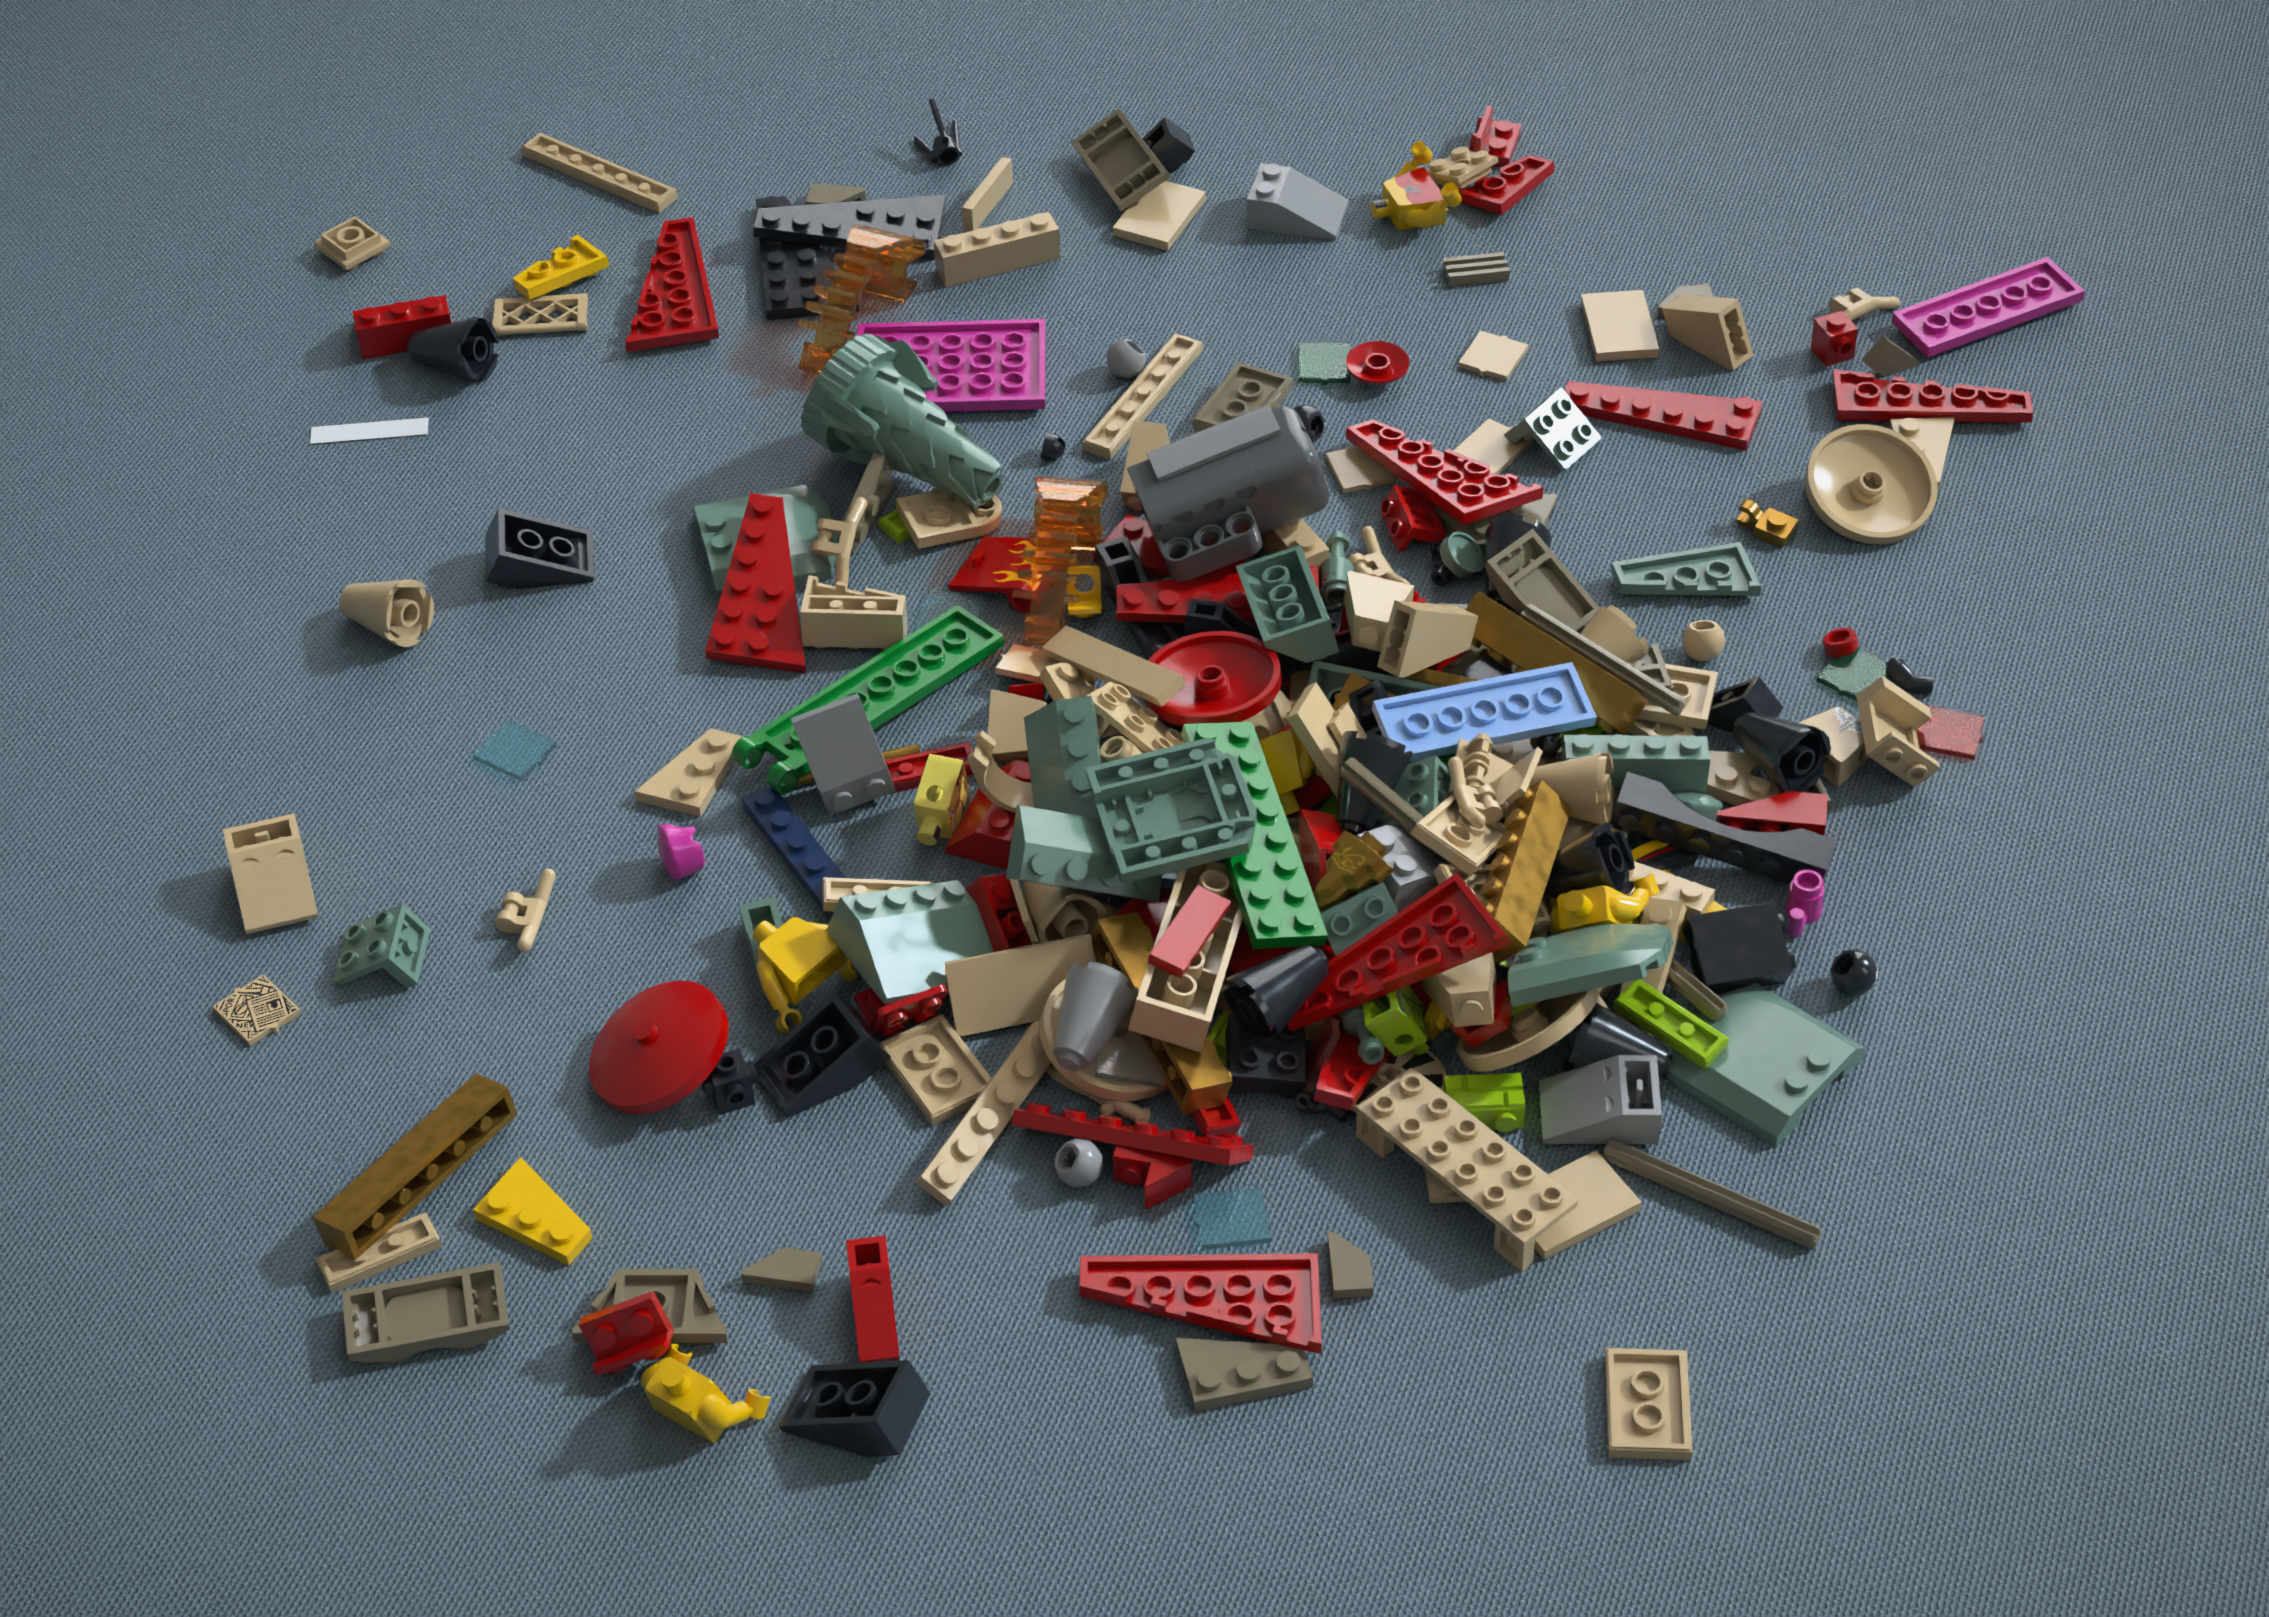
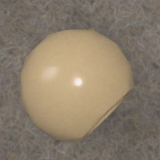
(1703, 640)

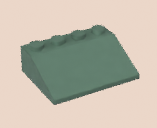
(907, 934)

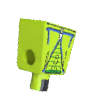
(1398, 1022)

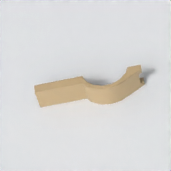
(994, 782)

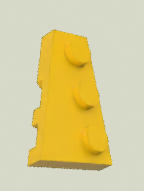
(562, 269)
(533, 1214)

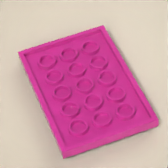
(977, 362)

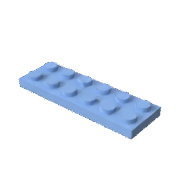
(1501, 706)

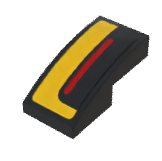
(1662, 855)

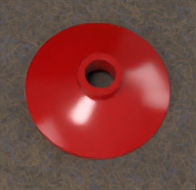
(1377, 362)

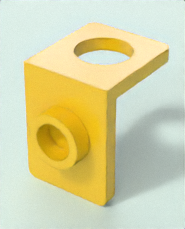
(1089, 601)

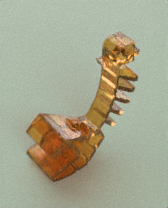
(872, 265)
(1064, 520)

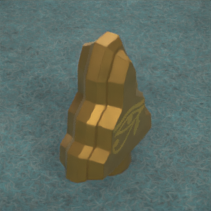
(1351, 868)

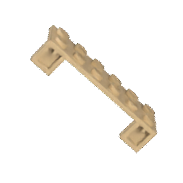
(1134, 721)
(1467, 1159)

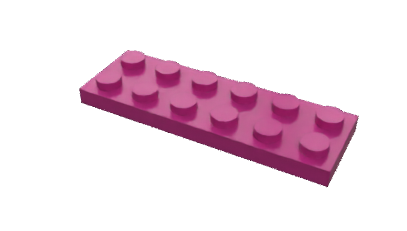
(1987, 306)

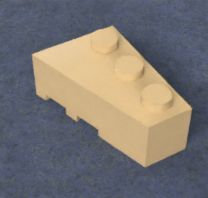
(851, 618)

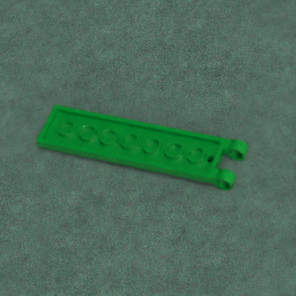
(884, 685)

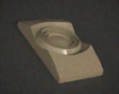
(1120, 159)
(1534, 575)
(425, 1313)

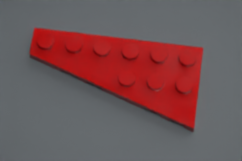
(1448, 478)

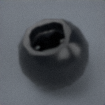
(1312, 421)
(1854, 972)

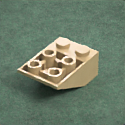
(270, 873)

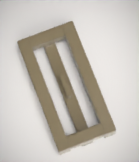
(1476, 269)

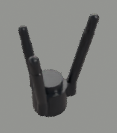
(945, 148)

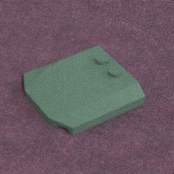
(721, 522)
(1172, 809)
(1586, 960)
(1772, 1063)

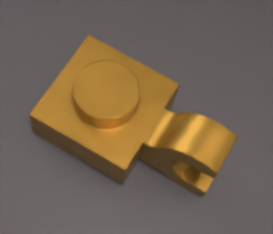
(1768, 526)

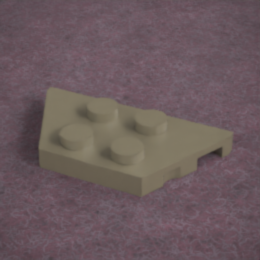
(1534, 511)
(680, 1295)

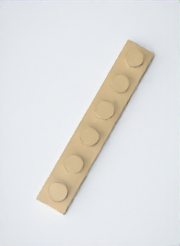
(986, 1117)

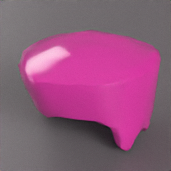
(679, 851)

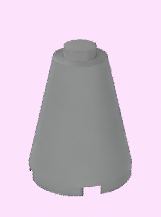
(1090, 1013)

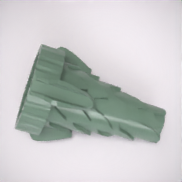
(877, 403)

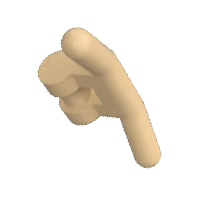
(1858, 303)
(847, 531)
(1373, 563)
(1475, 804)
(532, 908)

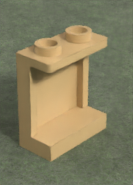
(1889, 730)

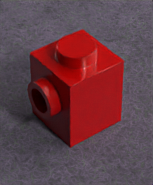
(1834, 338)

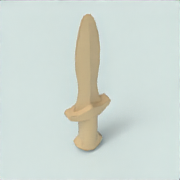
(1109, 1106)

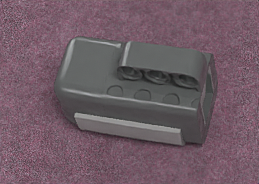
(1227, 487)

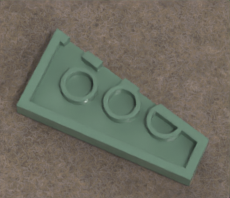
(1698, 571)

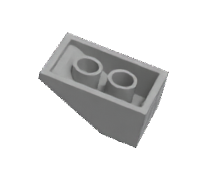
(1293, 204)
(843, 754)
(1411, 864)

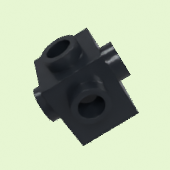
(731, 1082)

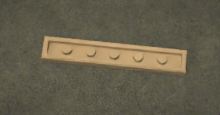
(599, 172)
(1142, 396)
(1114, 665)

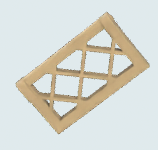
(552, 303)

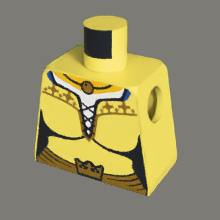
(940, 798)

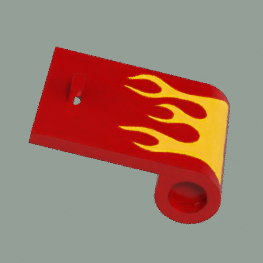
(995, 568)

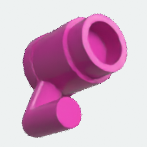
(1804, 901)

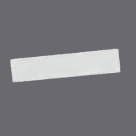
(369, 430)

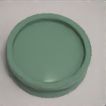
(1462, 555)

